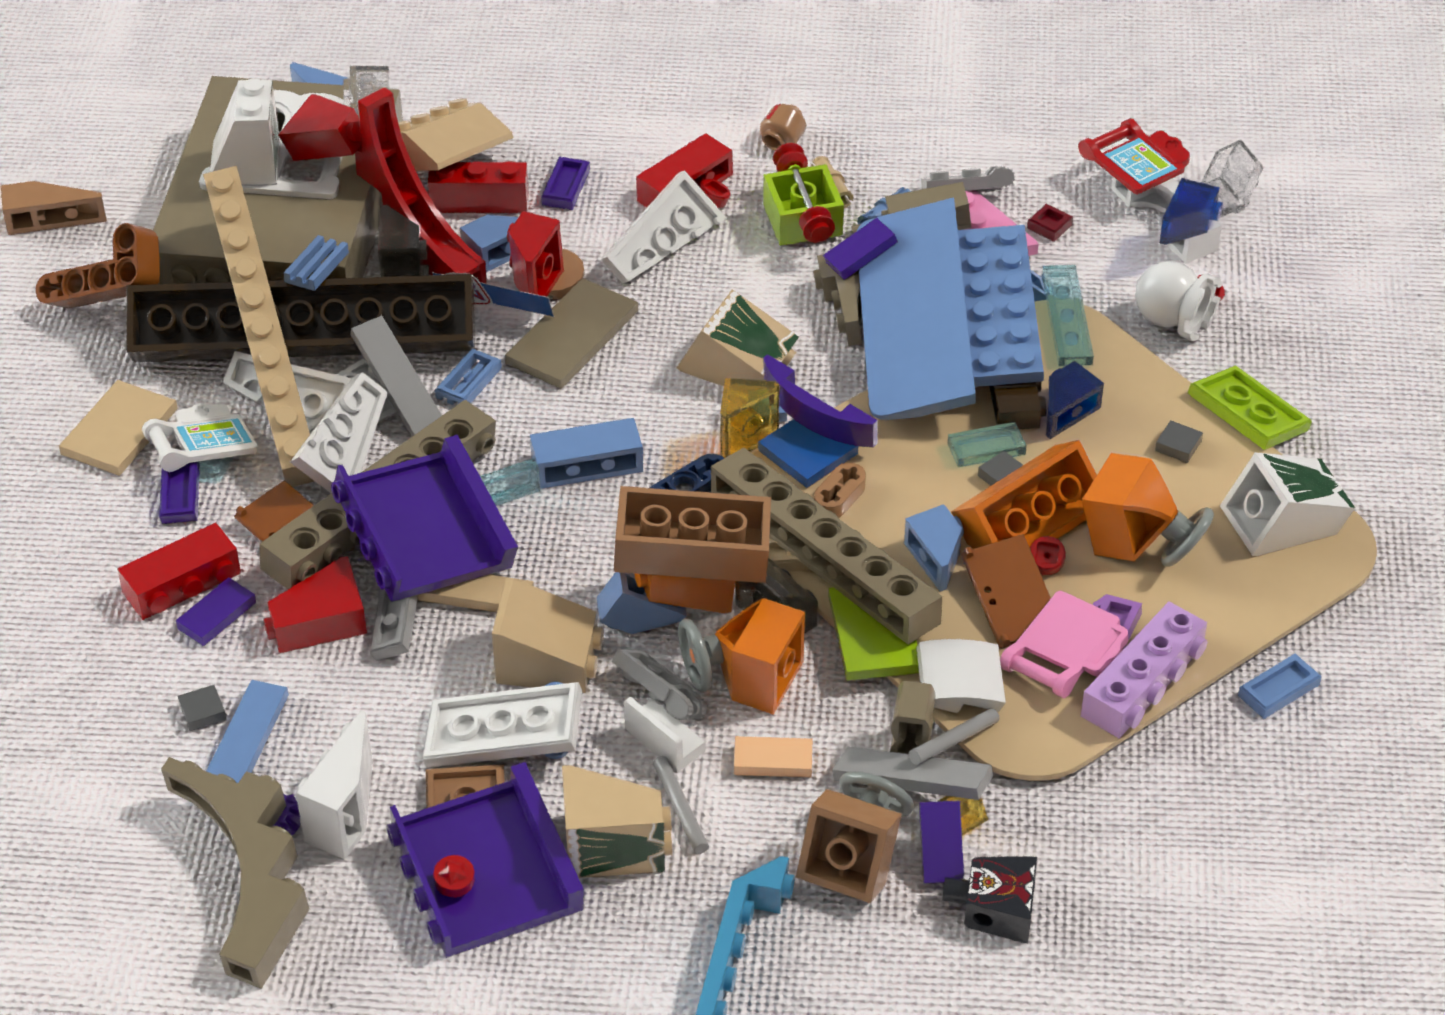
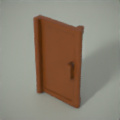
(273, 511)
(1014, 583)

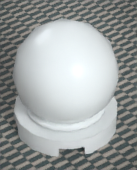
(1174, 296)

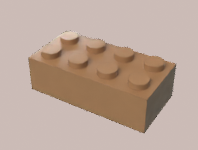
(692, 534)

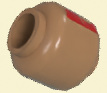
(782, 126)

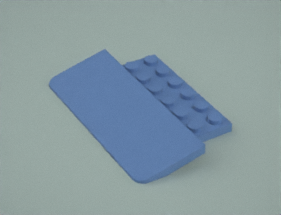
(946, 313)

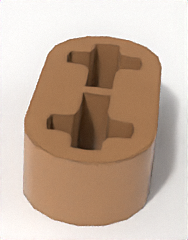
(846, 494)

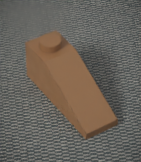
(48, 206)

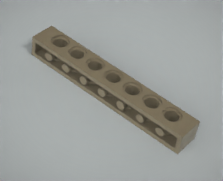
(322, 531)
(834, 549)

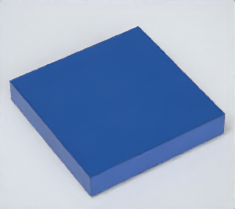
(804, 452)

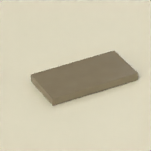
(570, 339)

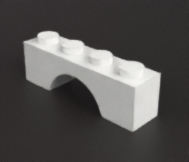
(1159, 199)

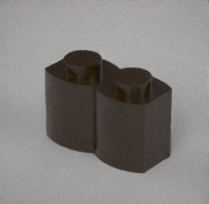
(1018, 404)

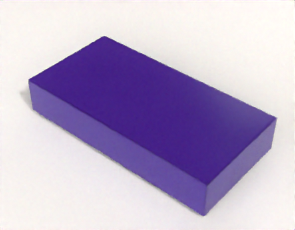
(565, 183)
(860, 248)
(179, 494)
(216, 611)
(941, 841)

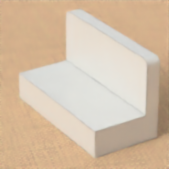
(662, 733)

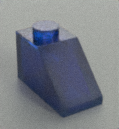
(1190, 211)
(1071, 397)

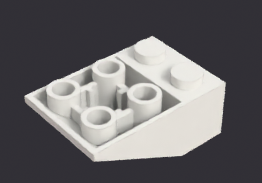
(337, 792)

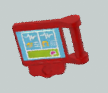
(1141, 160)

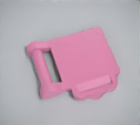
(1069, 636)

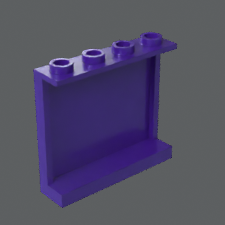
(425, 522)
(515, 856)

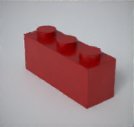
(700, 159)
(480, 187)
(179, 571)

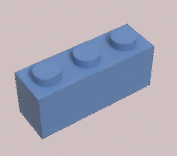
(587, 452)

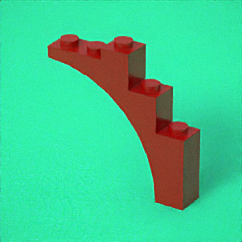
(388, 168)

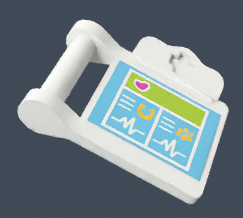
(203, 435)

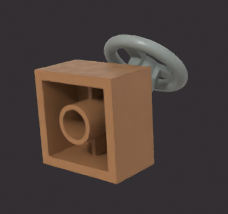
(853, 835)

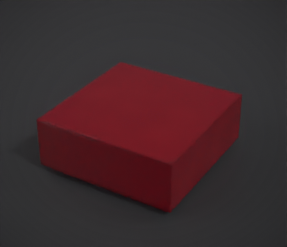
(1050, 222)

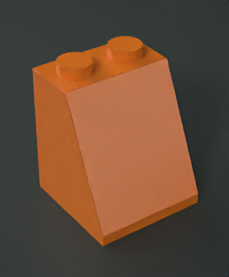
(688, 592)

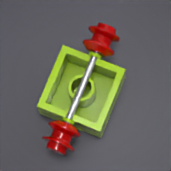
(801, 199)

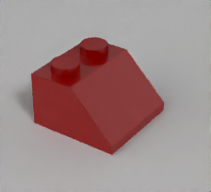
(535, 253)

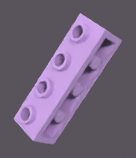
(1144, 670)

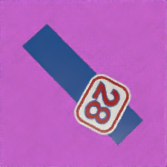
(489, 294)

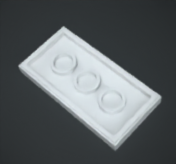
(503, 725)

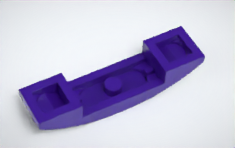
(848, 426)

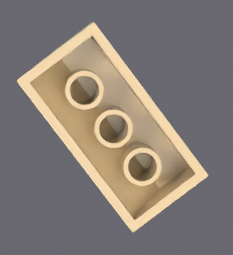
(451, 134)

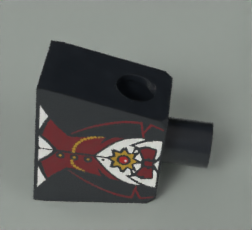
(996, 895)

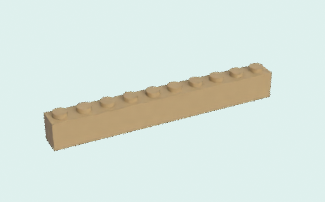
(259, 319)

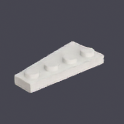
(664, 227)
(316, 388)
(343, 433)

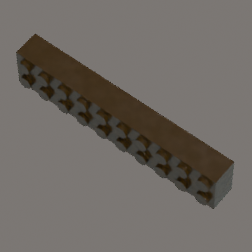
(206, 322)

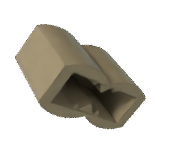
(912, 716)

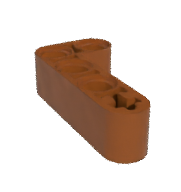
(133, 263)

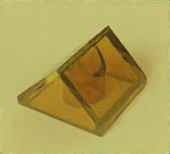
(747, 413)

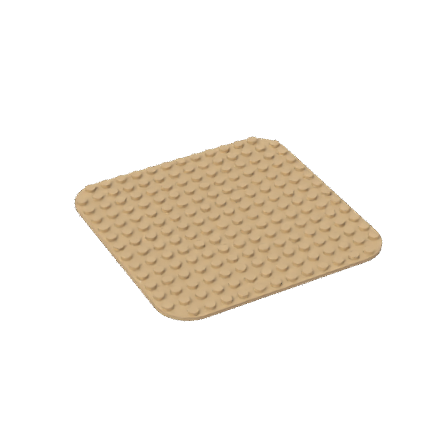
(1239, 595)

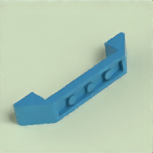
(759, 890)

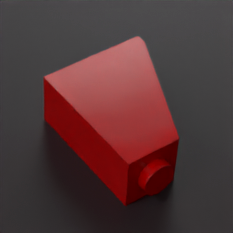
(322, 130)
(317, 610)

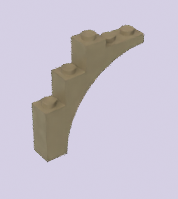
(846, 292)
(268, 903)

